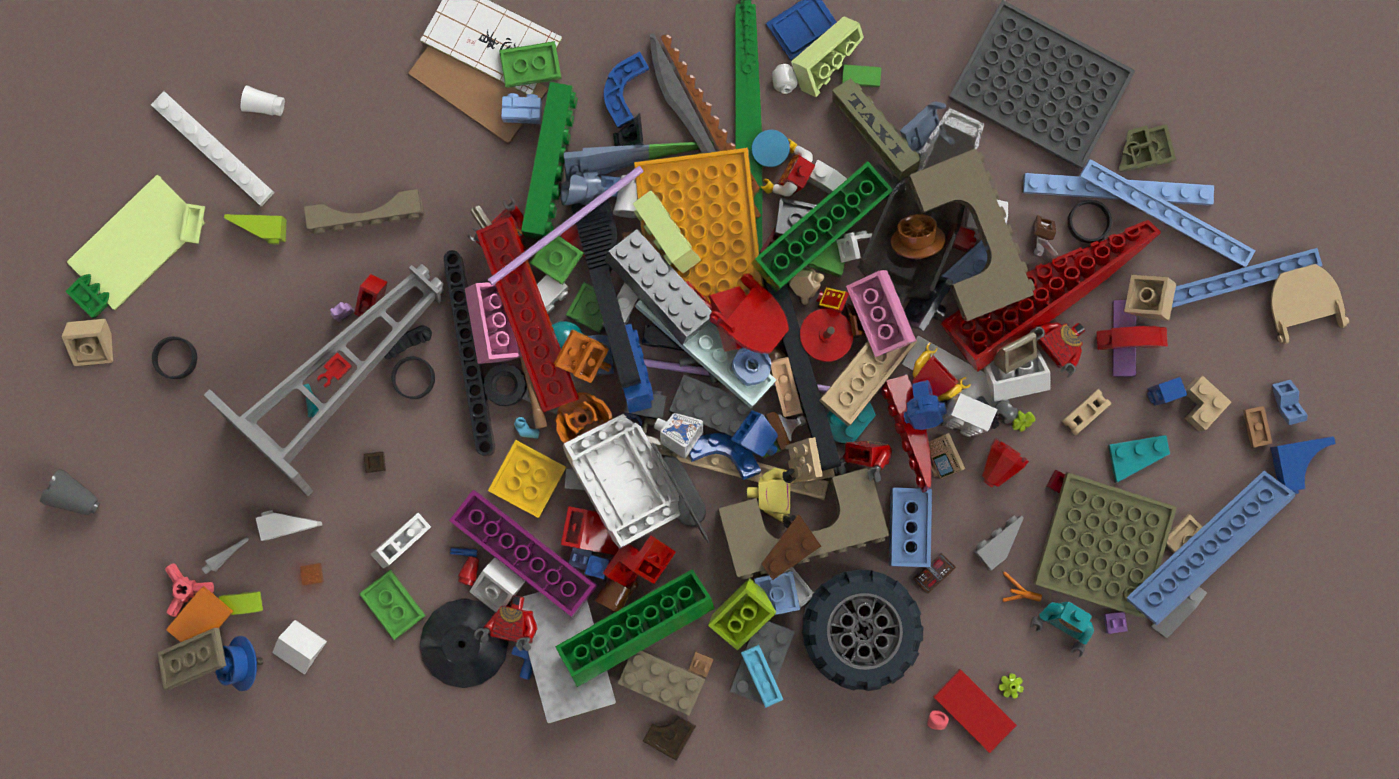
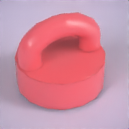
(937, 720)

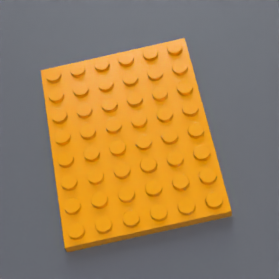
(714, 210)

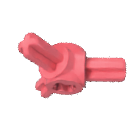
(180, 581)

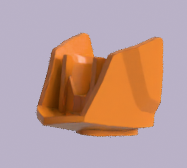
(569, 416)

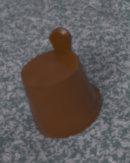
(614, 595)

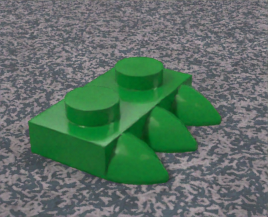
(87, 296)

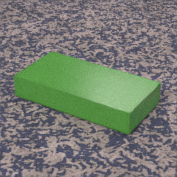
(863, 75)

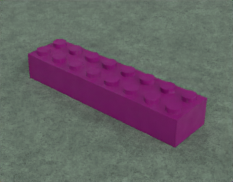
(523, 553)

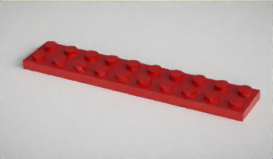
(527, 315)

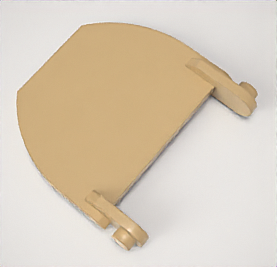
(1305, 296)

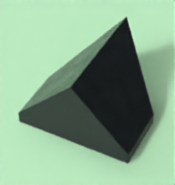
(630, 134)

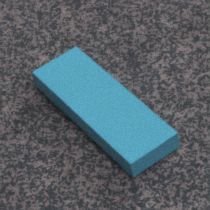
(762, 676)

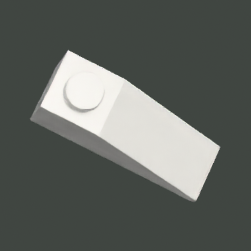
(826, 177)
(277, 524)
(400, 541)

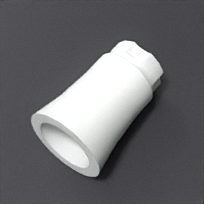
(261, 102)
(625, 199)

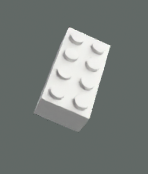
(968, 415)

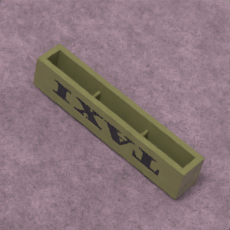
(876, 129)

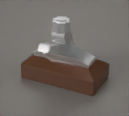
(1045, 230)
(783, 427)

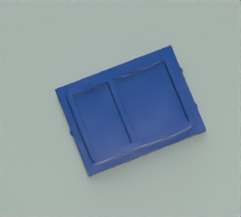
(801, 26)

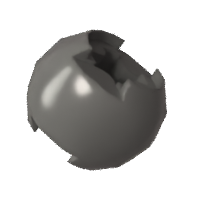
(1006, 411)

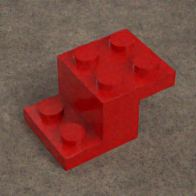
(647, 562)

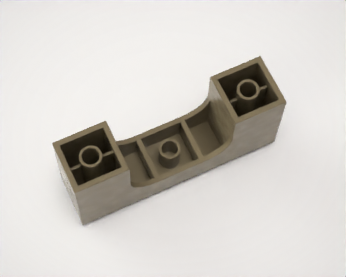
(968, 183)
(856, 522)

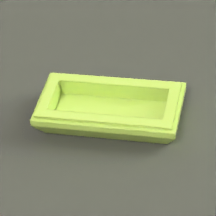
(192, 223)

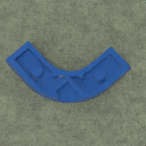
(615, 85)
(722, 444)

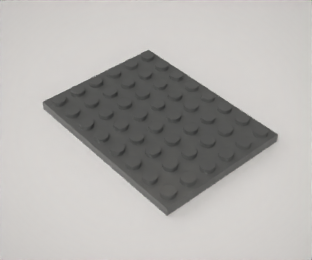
(1041, 84)

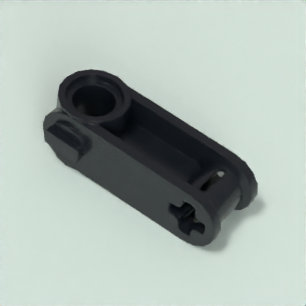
(655, 337)

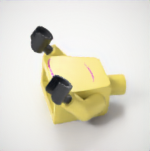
(774, 494)

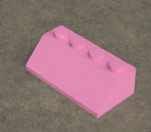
(881, 313)

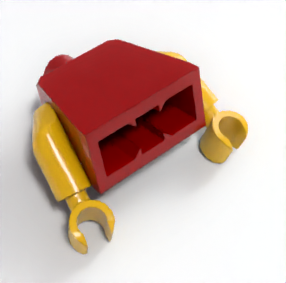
(942, 382)

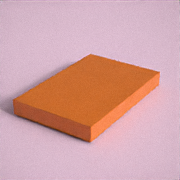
(199, 615)

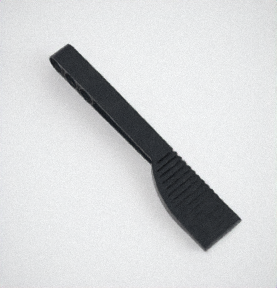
(597, 237)

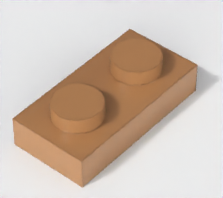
(1257, 426)

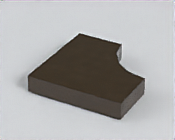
(670, 738)

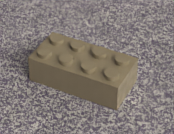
(662, 681)

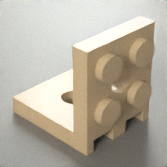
(806, 461)

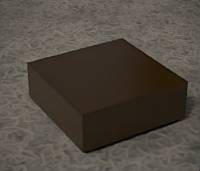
(374, 462)

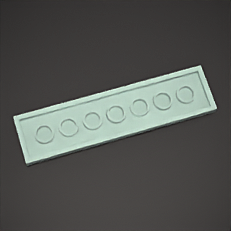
(709, 352)

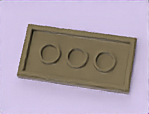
(191, 659)

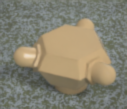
(806, 284)

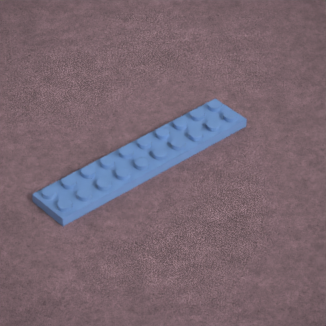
(1210, 547)

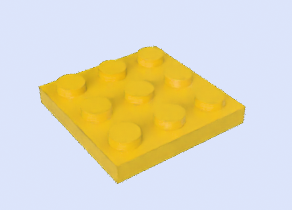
(527, 479)

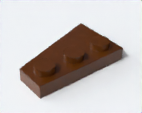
(791, 548)

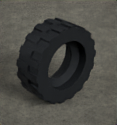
(490, 385)

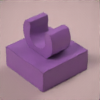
(1115, 622)

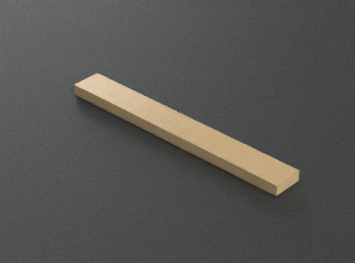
(724, 465)

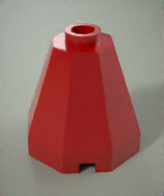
(1002, 463)

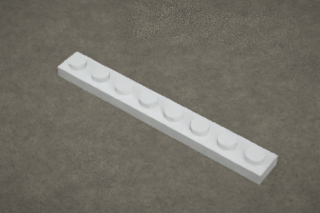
(212, 148)

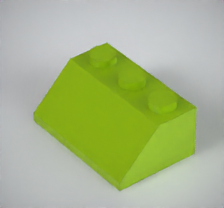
(742, 614)

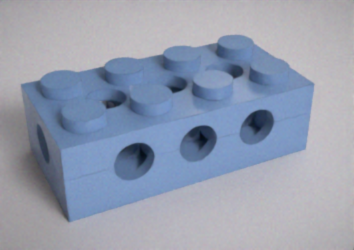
(922, 527)

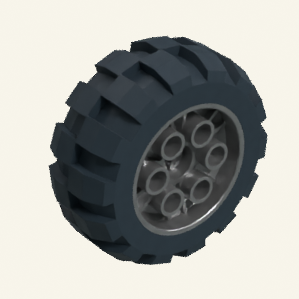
(828, 609)

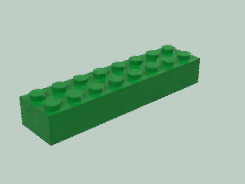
(549, 160)
(821, 226)
(635, 627)

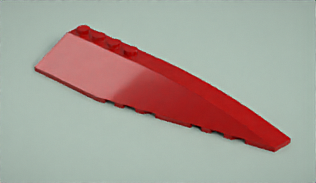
(1056, 289)

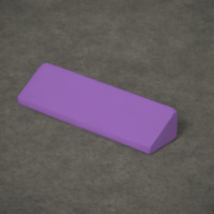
(1123, 358)

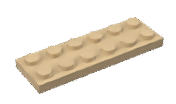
(861, 381)

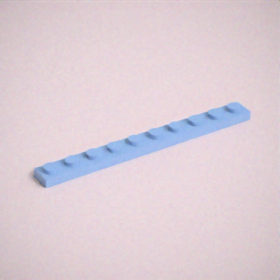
(1079, 187)
(1167, 213)

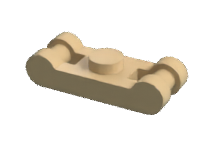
(1086, 412)

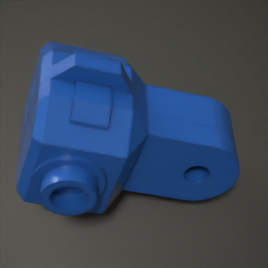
(924, 409)

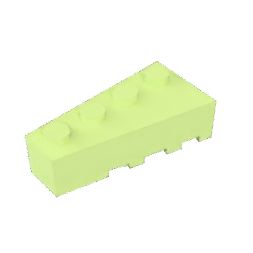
(826, 54)
(666, 232)

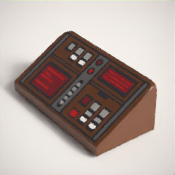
(933, 575)

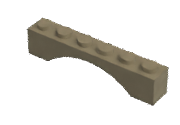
(403, 205)

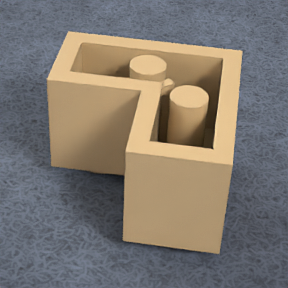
(1209, 403)

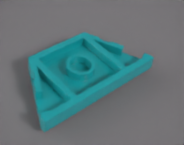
(844, 433)

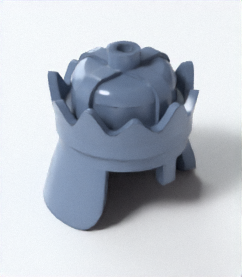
(581, 188)

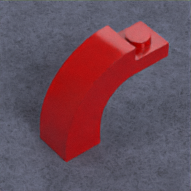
(1132, 337)

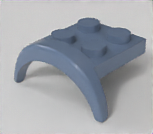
(922, 126)

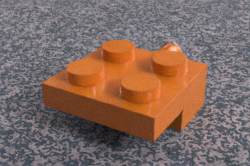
(582, 356)

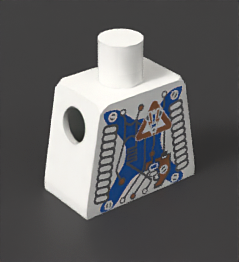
(679, 433)

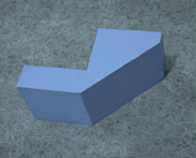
(1288, 402)

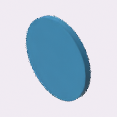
(770, 148)

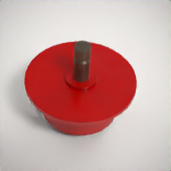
(826, 335)

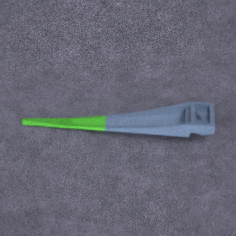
(617, 157)

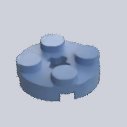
(747, 375)

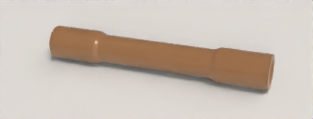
(538, 414)

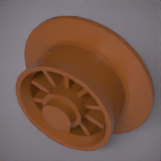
(917, 237)

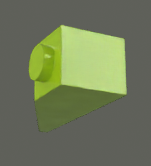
(265, 227)

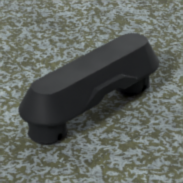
(410, 338)

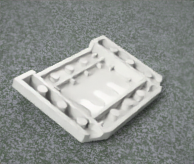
(623, 479)

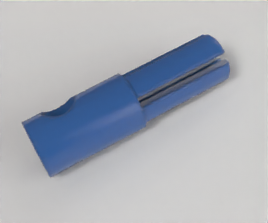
(465, 552)

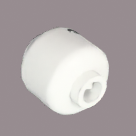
(784, 78)

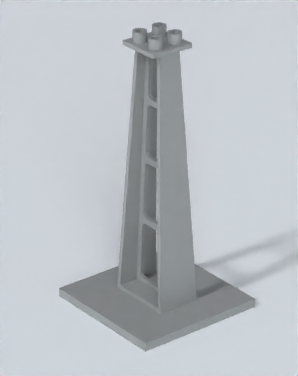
(264, 443)

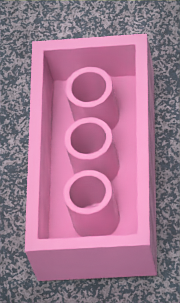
(490, 325)

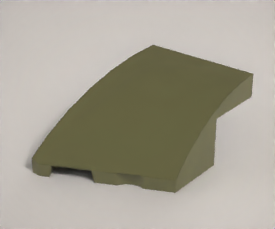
(1147, 148)

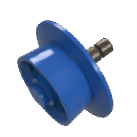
(240, 664)

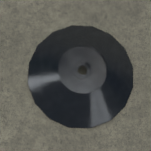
(441, 649)

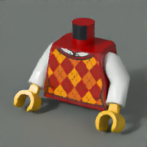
(795, 174)

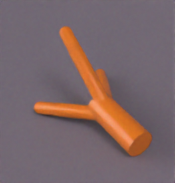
(1022, 593)

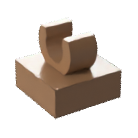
(700, 664)

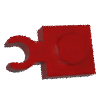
(336, 368)

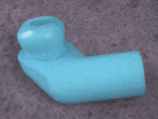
(524, 430)

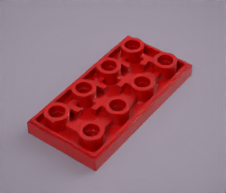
(974, 710)

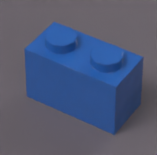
(1166, 391)

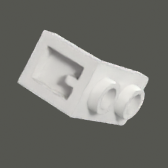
(849, 247)

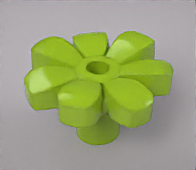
(1023, 420)
(1008, 683)

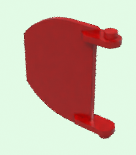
(757, 320)

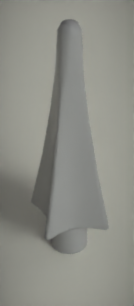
(218, 560)

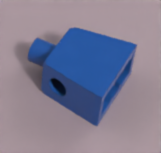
(756, 435)

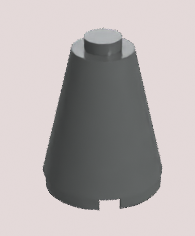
(69, 494)

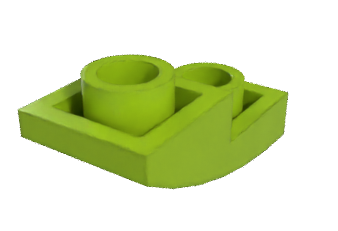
(243, 603)

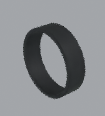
(1108, 216)
(159, 345)
(394, 371)

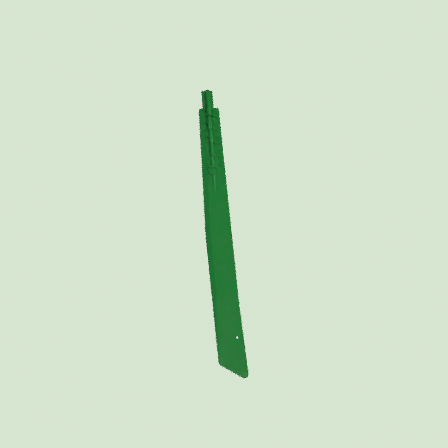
(747, 93)

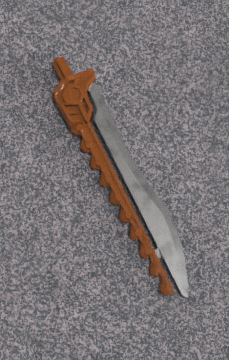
(679, 102)

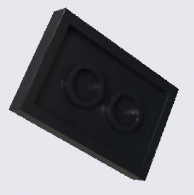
(922, 310)

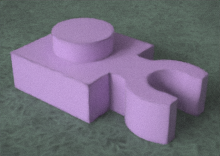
(341, 311)

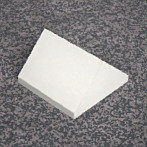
(299, 646)

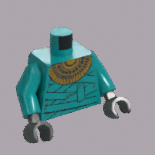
(1069, 620)

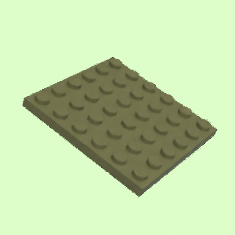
(1103, 543)

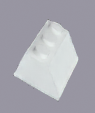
(1025, 380)

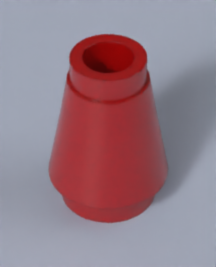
(469, 571)

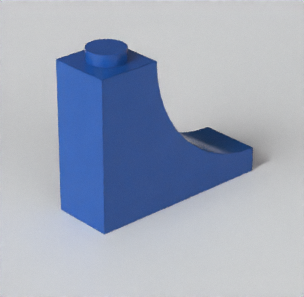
(1293, 459)

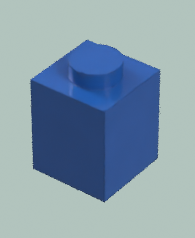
(596, 566)

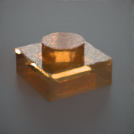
(311, 574)

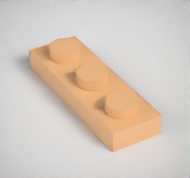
(786, 387)

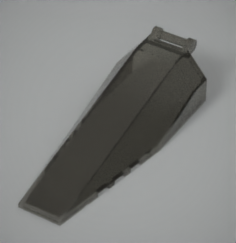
(910, 276)

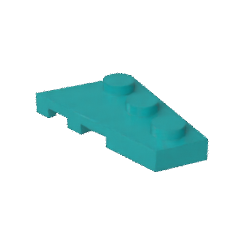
(1137, 454)

